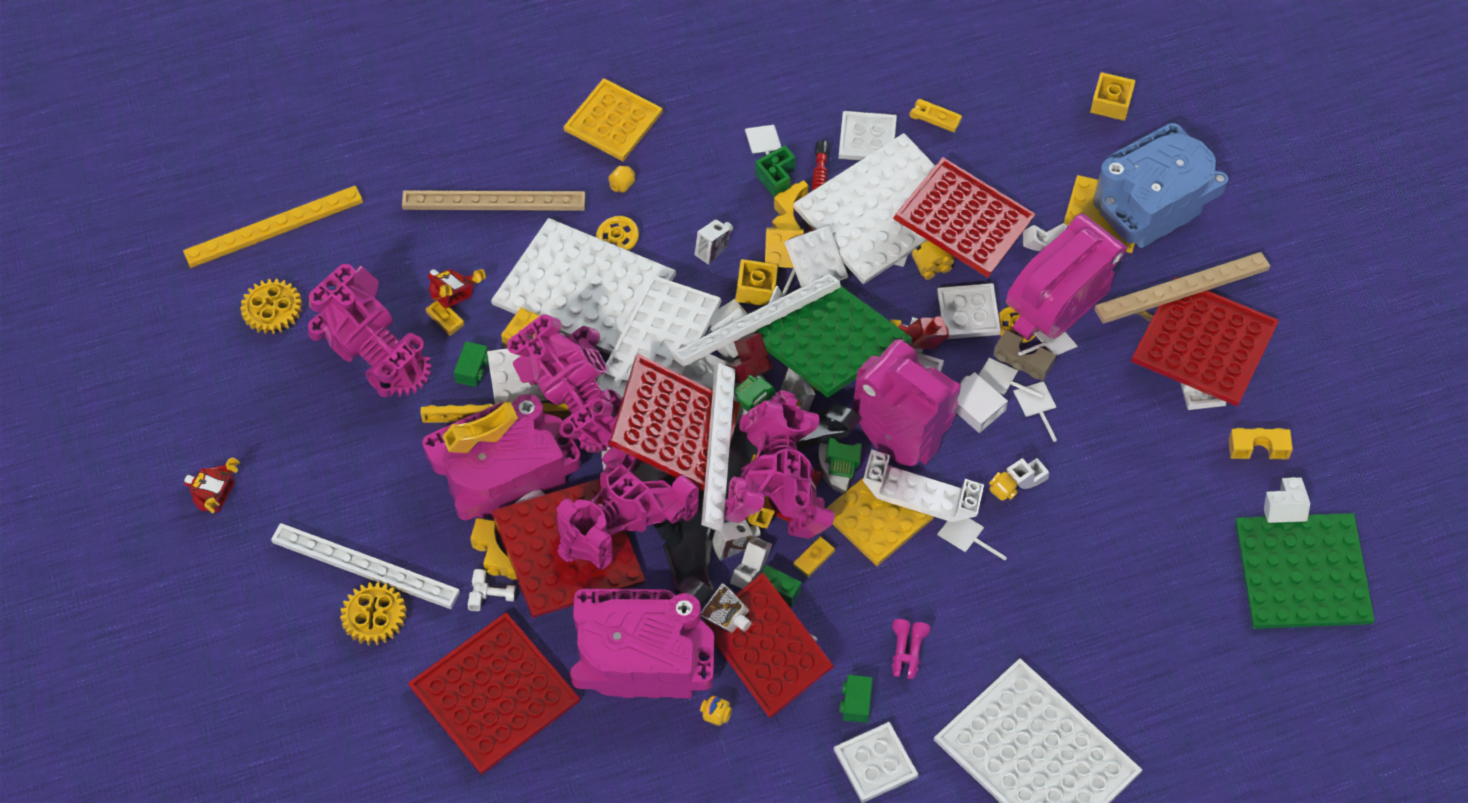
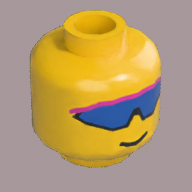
(716, 710)

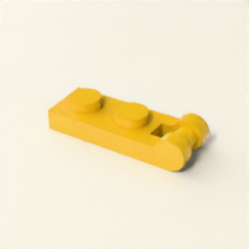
(936, 115)

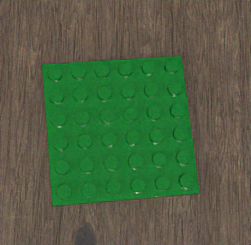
(830, 339)
(1304, 572)

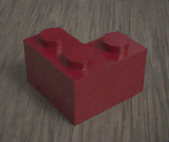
(752, 358)

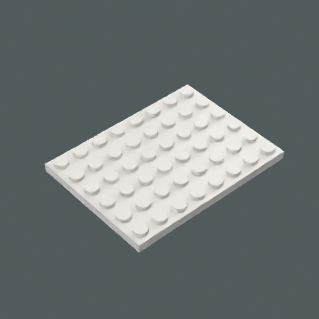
(862, 207)
(579, 282)
(1035, 745)

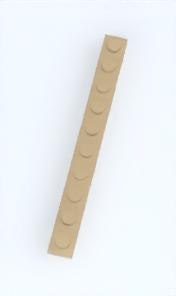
(494, 200)
(1182, 287)

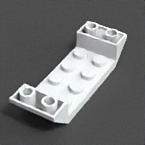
(921, 492)

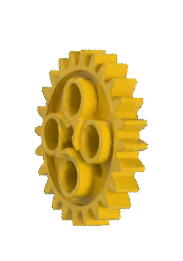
(271, 306)
(355, 612)

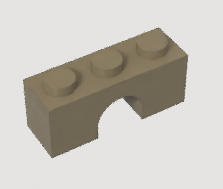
(1036, 364)

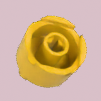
(932, 260)

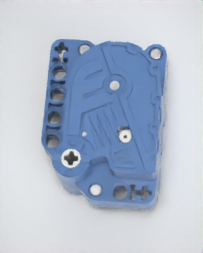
(1157, 185)

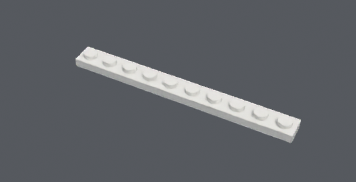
(755, 320)
(718, 447)
(365, 566)

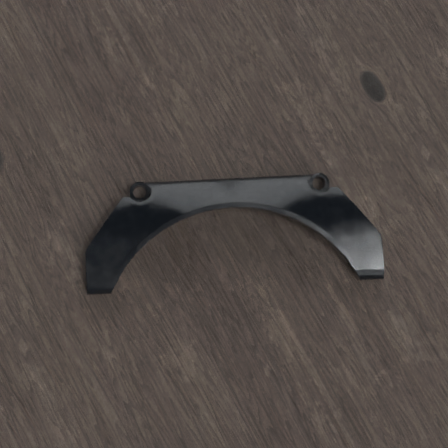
(690, 543)

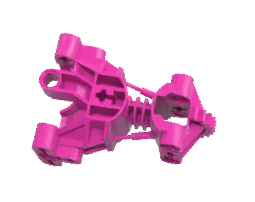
(359, 325)
(568, 373)
(781, 470)
(626, 506)

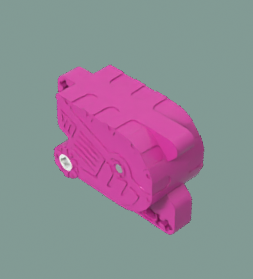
(1065, 279)
(904, 404)
(508, 469)
(641, 643)

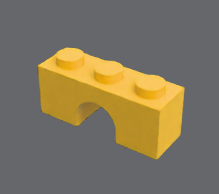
(1276, 441)

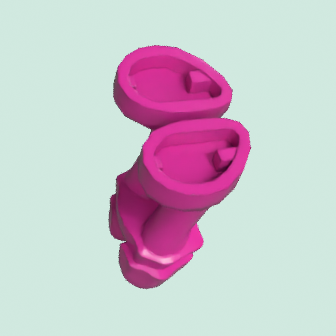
(919, 632)

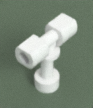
(482, 590)

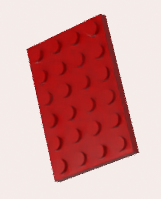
(776, 652)

